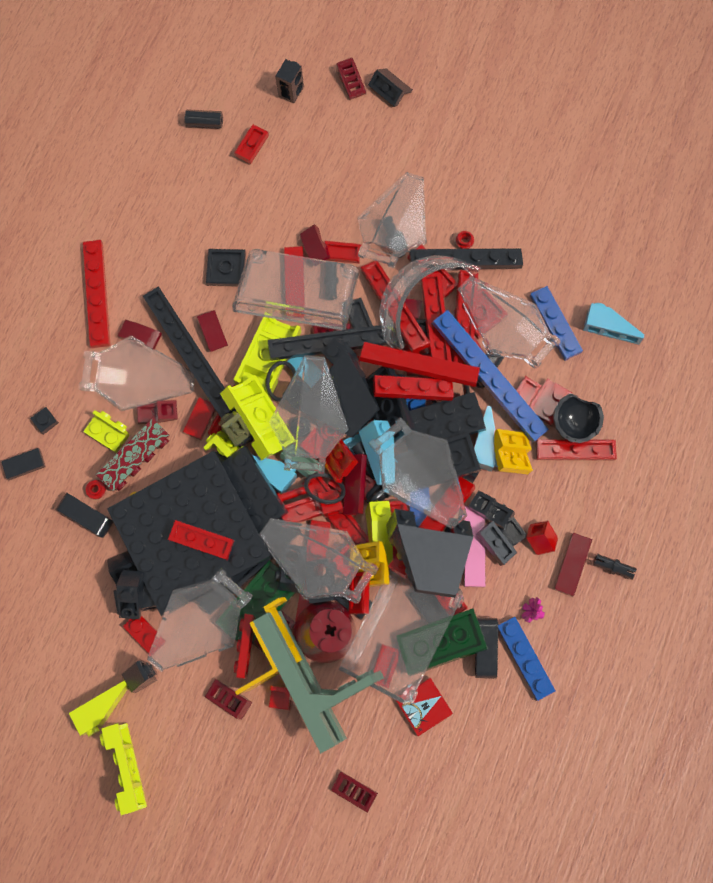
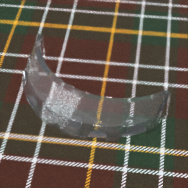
(403, 283)

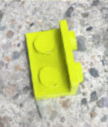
(106, 431)
(223, 443)

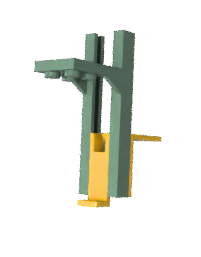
(289, 661)

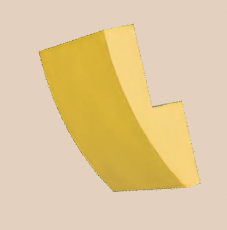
(512, 451)
(375, 554)

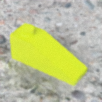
(377, 517)
(97, 711)

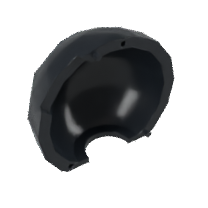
(577, 419)

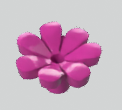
(533, 610)

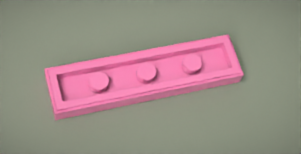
(475, 565)

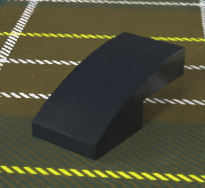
(491, 510)

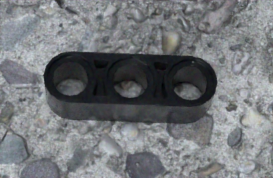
(84, 515)
(487, 661)

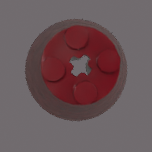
(311, 636)

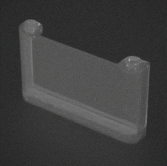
(296, 289)
(400, 637)

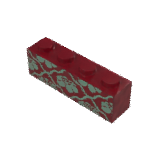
(132, 455)

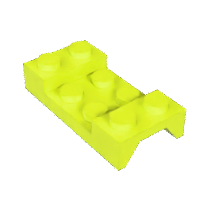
(257, 357)
(256, 411)
(133, 796)

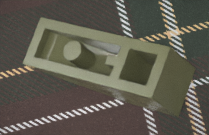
(234, 428)

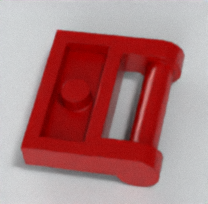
(302, 509)

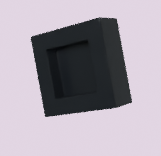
(44, 420)

